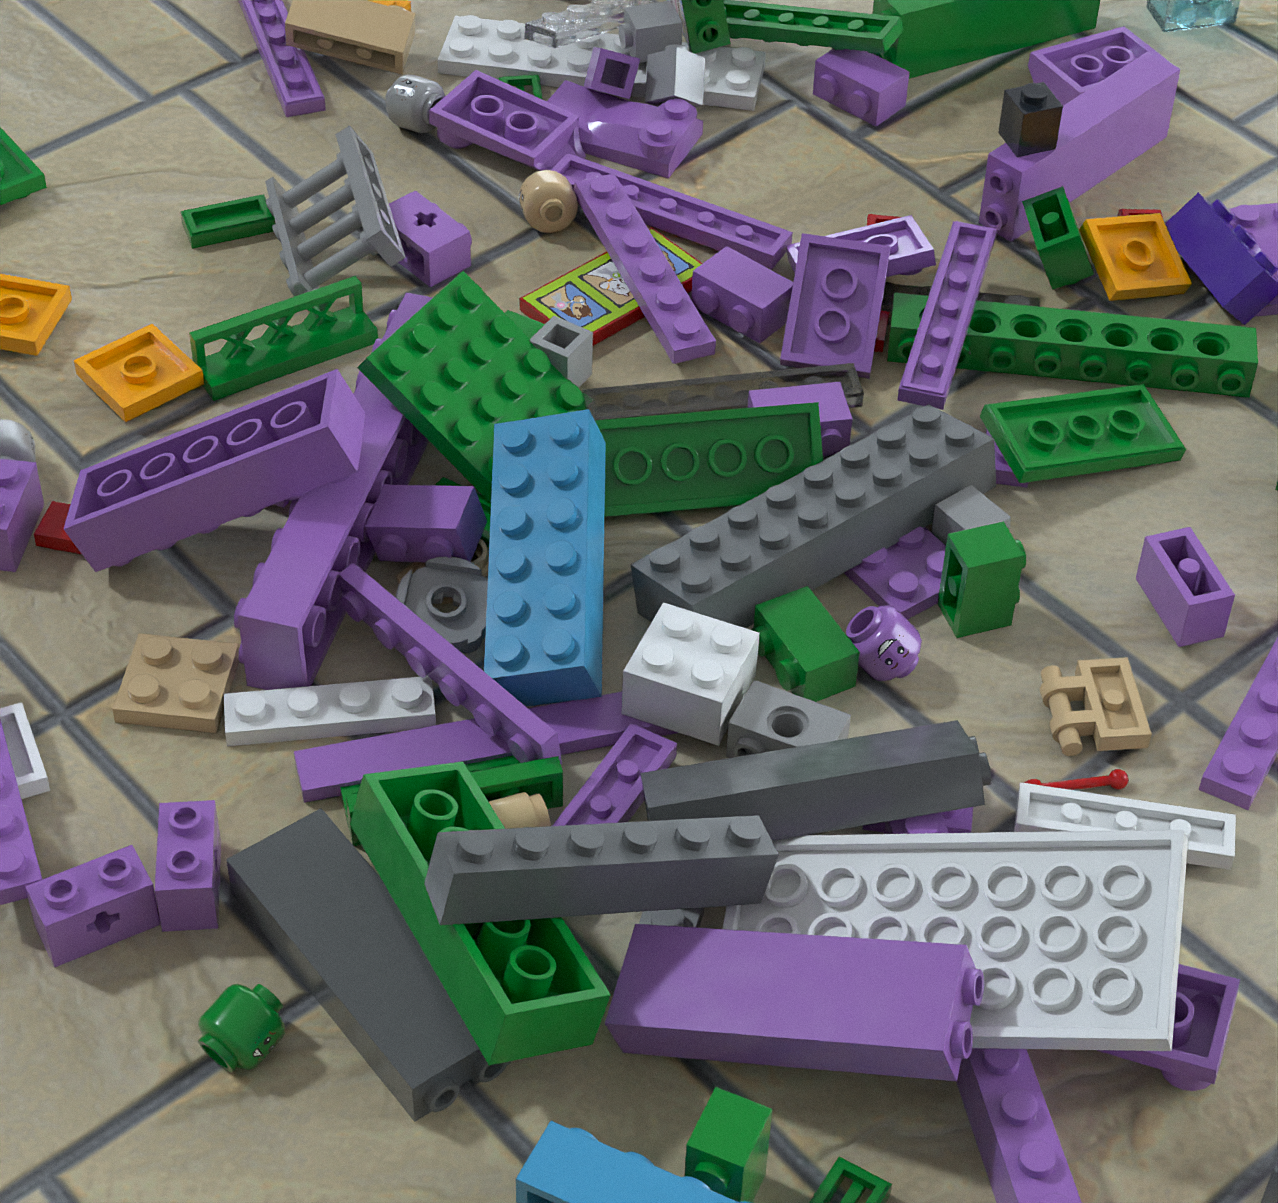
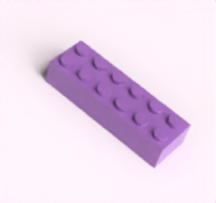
(217, 471)

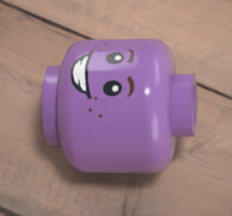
(885, 642)

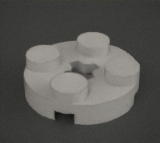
(452, 579)

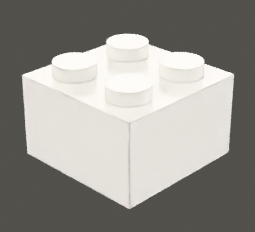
(690, 673)

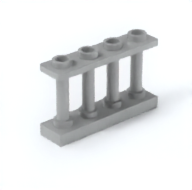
(370, 211)

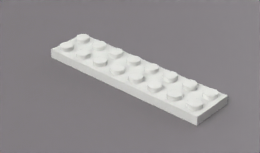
(501, 51)

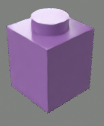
(611, 72)

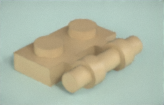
(1110, 702)

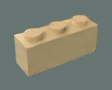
(352, 31)

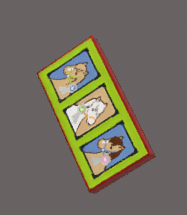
(597, 294)

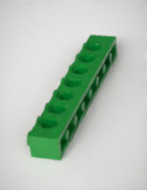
(1093, 346)

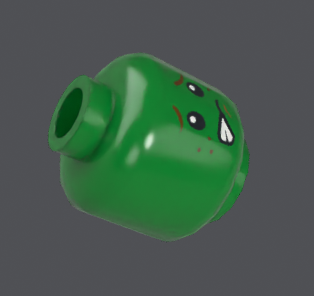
(241, 1027)

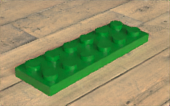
(706, 456)

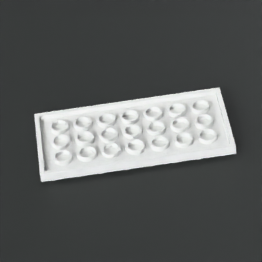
(1062, 923)

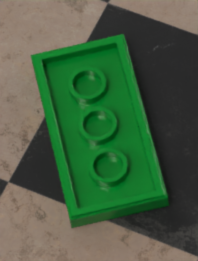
(1082, 433)

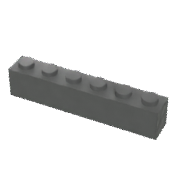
(598, 869)

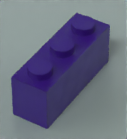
(1224, 257)

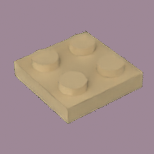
(176, 683)

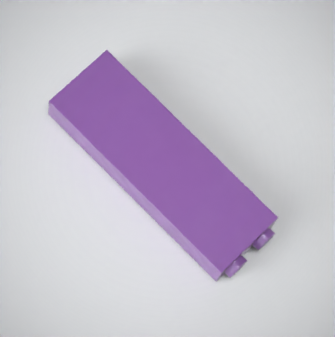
(1095, 139)
(797, 1000)

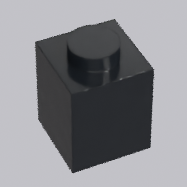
(1030, 119)

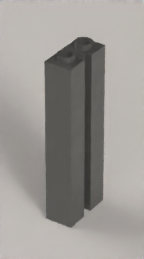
(829, 782)
(359, 960)

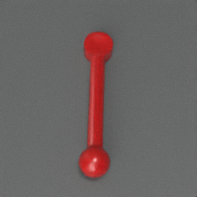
(1116, 779)

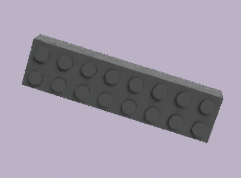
(818, 520)

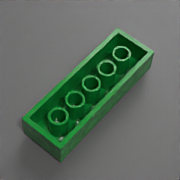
(513, 982)

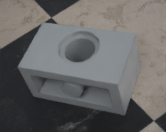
(781, 720)

